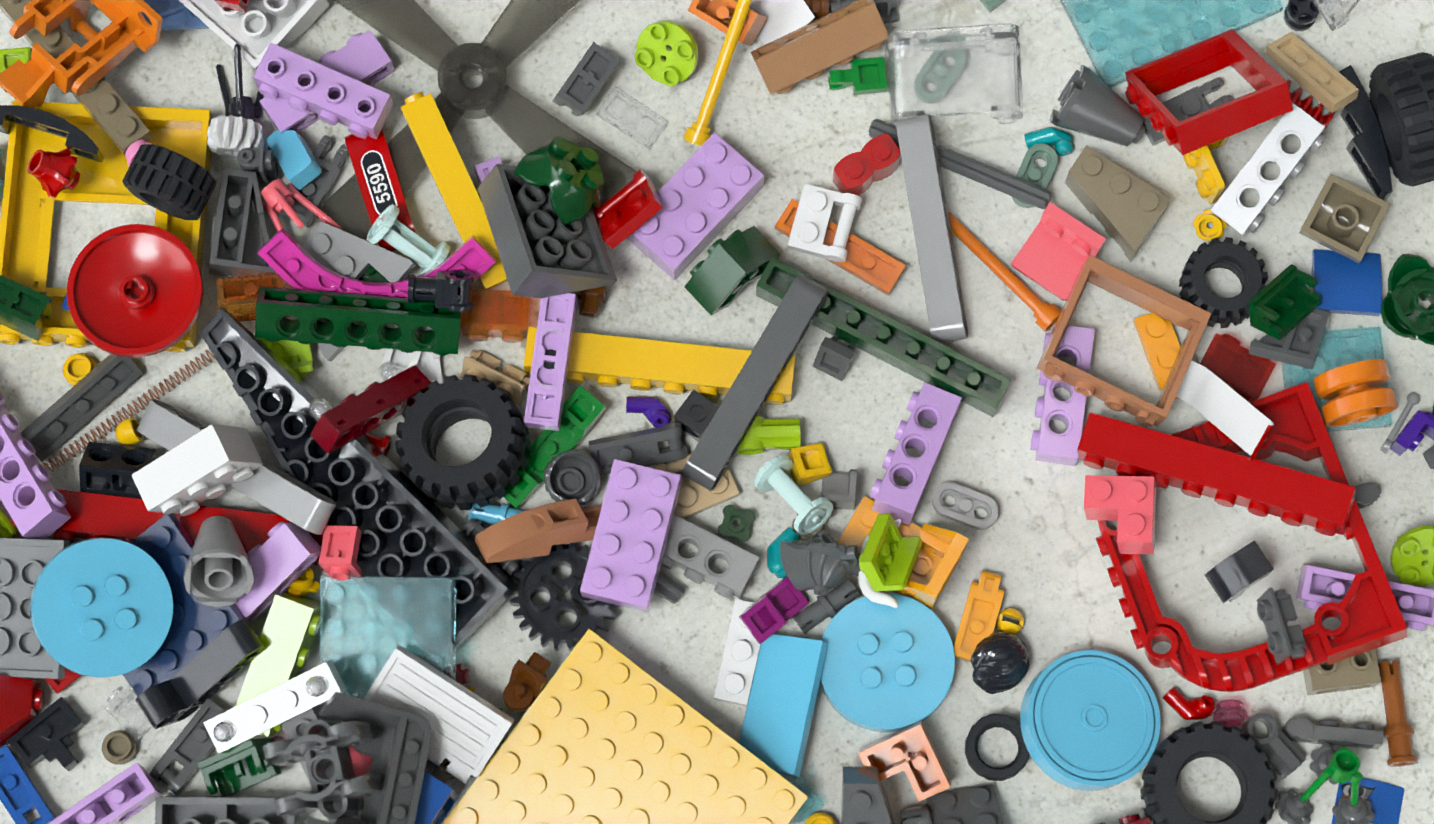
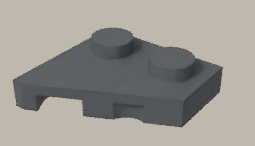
(1299, 345)

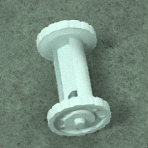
(407, 241)
(810, 513)

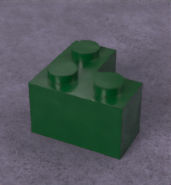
(730, 268)

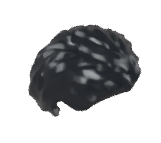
(999, 662)

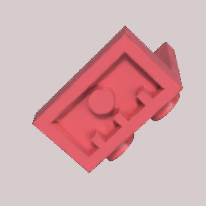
(1057, 251)

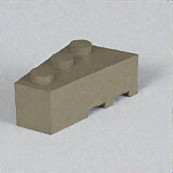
(1117, 199)

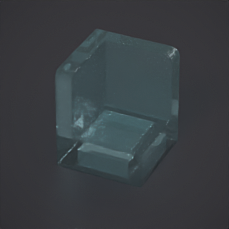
(812, 803)

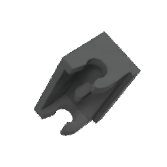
(586, 79)

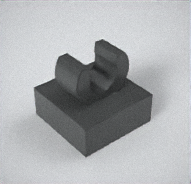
(834, 358)

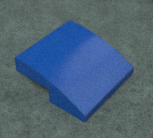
(1346, 284)

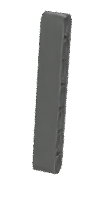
(755, 382)

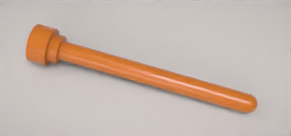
(1044, 312)

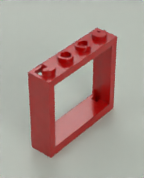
(1194, 62)

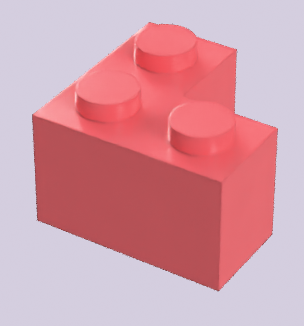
(1128, 501)

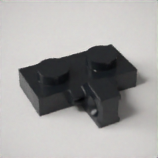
(48, 736)

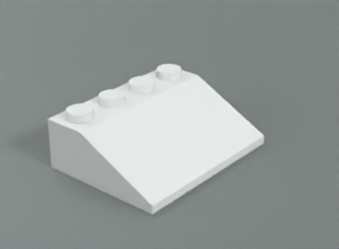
(262, 23)

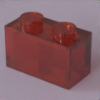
(1236, 367)

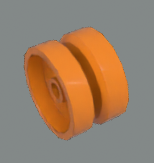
(1355, 393)

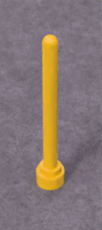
(699, 130)

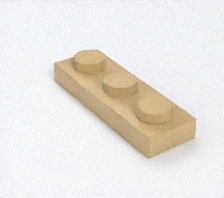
(1312, 72)

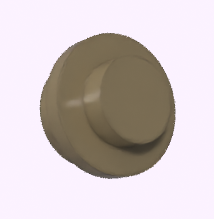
(119, 747)

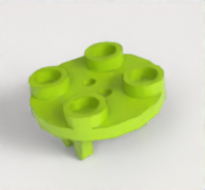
(654, 43)
(1408, 556)

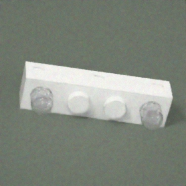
(274, 706)

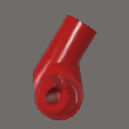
(1190, 708)

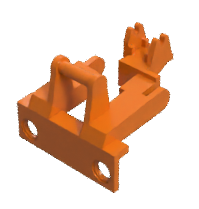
(77, 66)

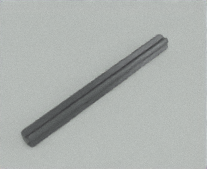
(977, 170)

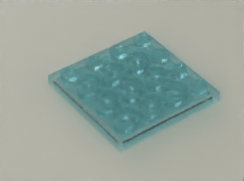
(377, 613)

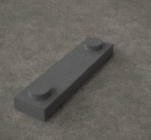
(80, 404)

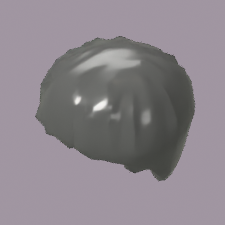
(572, 476)

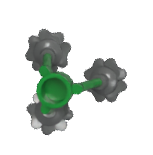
(1337, 766)

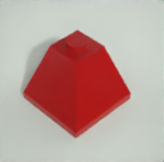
(18, 704)

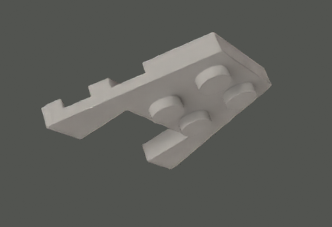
(351, 257)

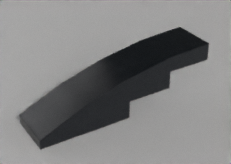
(1368, 145)

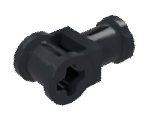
(444, 289)

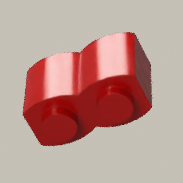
(874, 163)

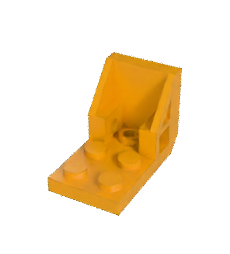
(936, 559)

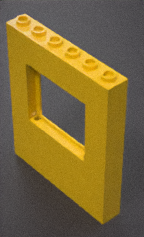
(29, 211)

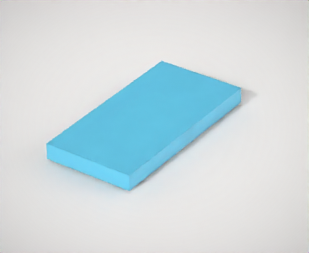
(783, 701)

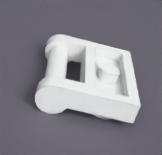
(813, 219)

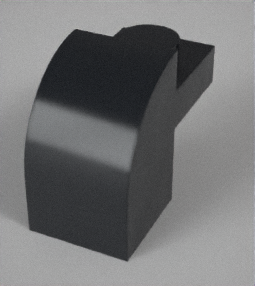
(1239, 572)

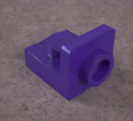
(1410, 435)

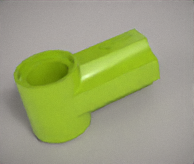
(770, 435)

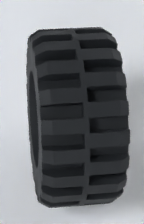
(1405, 111)
(434, 414)
(1212, 741)

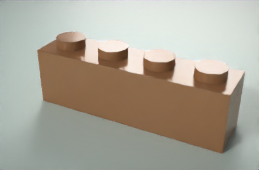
(820, 45)

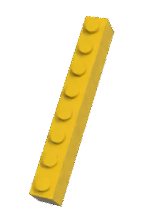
(658, 365)

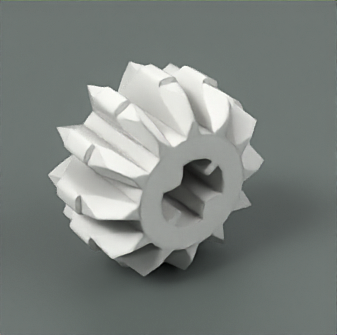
(231, 134)

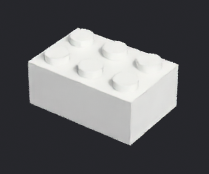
(197, 470)

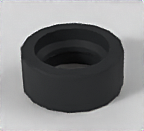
(971, 745)

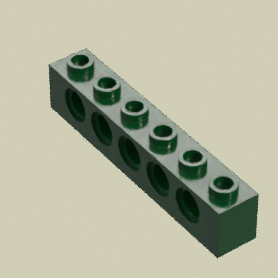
(343, 309)

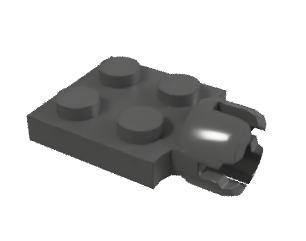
(959, 806)

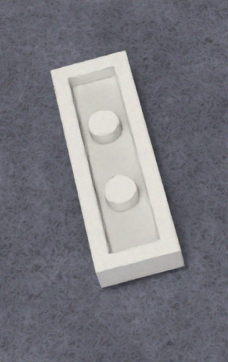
(738, 660)

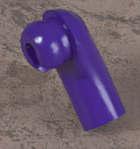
(651, 408)

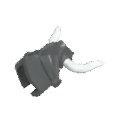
(826, 564)

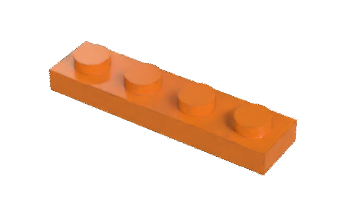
(862, 258)

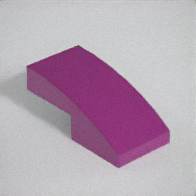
(773, 610)

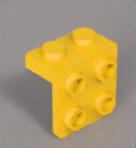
(1209, 182)

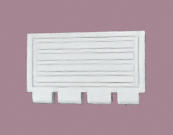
(461, 722)

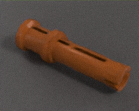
(1398, 730)

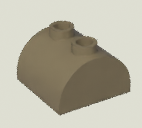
(1344, 218)

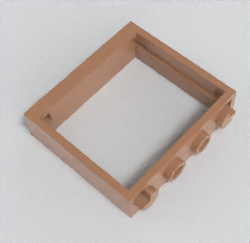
(1147, 297)

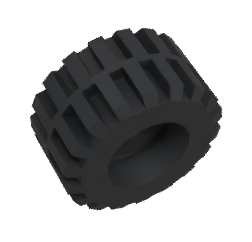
(169, 182)
(1227, 256)

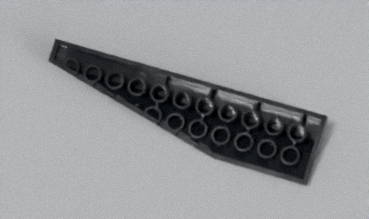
(398, 523)

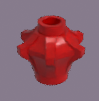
(54, 171)

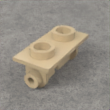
(485, 366)

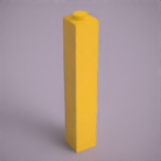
(451, 178)

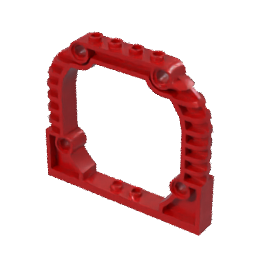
(1366, 613)

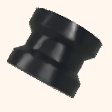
(1303, 7)

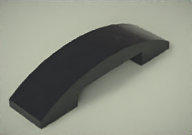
(76, 142)

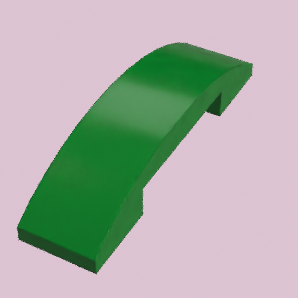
(578, 417)

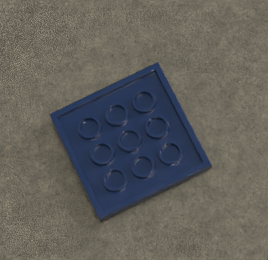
(192, 622)

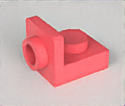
(340, 552)

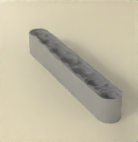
(932, 228)
(267, 484)

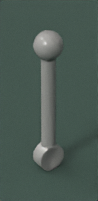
(1412, 399)

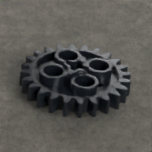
(544, 619)

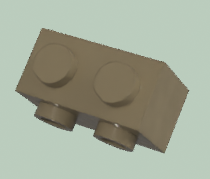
(1349, 674)

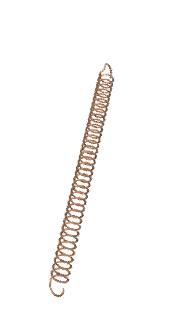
(129, 406)

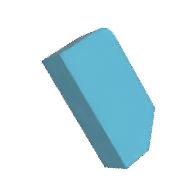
(294, 157)

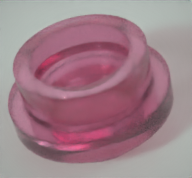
(1230, 713)

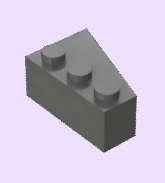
(239, 227)

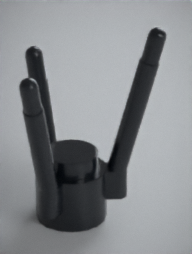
(240, 104)

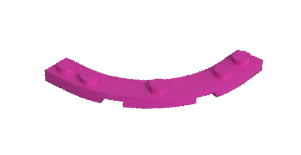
(306, 273)

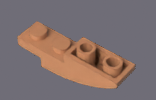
(537, 529)

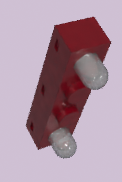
(367, 410)

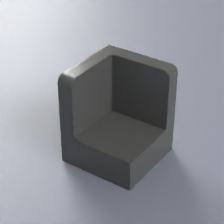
(840, 489)

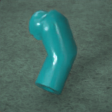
(1053, 137)
(773, 552)

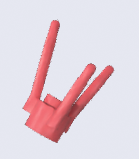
(280, 197)

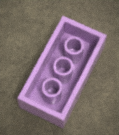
(697, 205)
(631, 536)

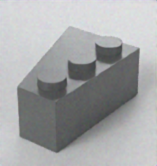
(864, 797)

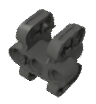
(317, 756)

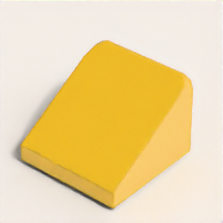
(809, 463)

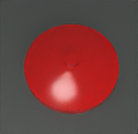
(135, 290)

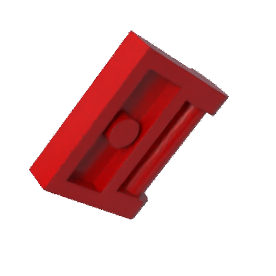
(627, 209)

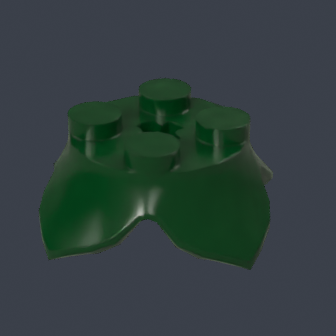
(570, 174)
(1407, 281)

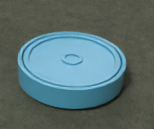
(101, 607)
(886, 663)
(1090, 720)

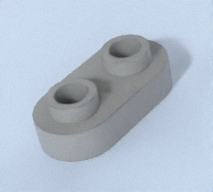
(965, 504)

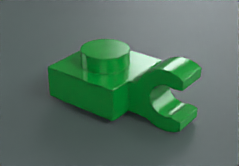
(864, 75)

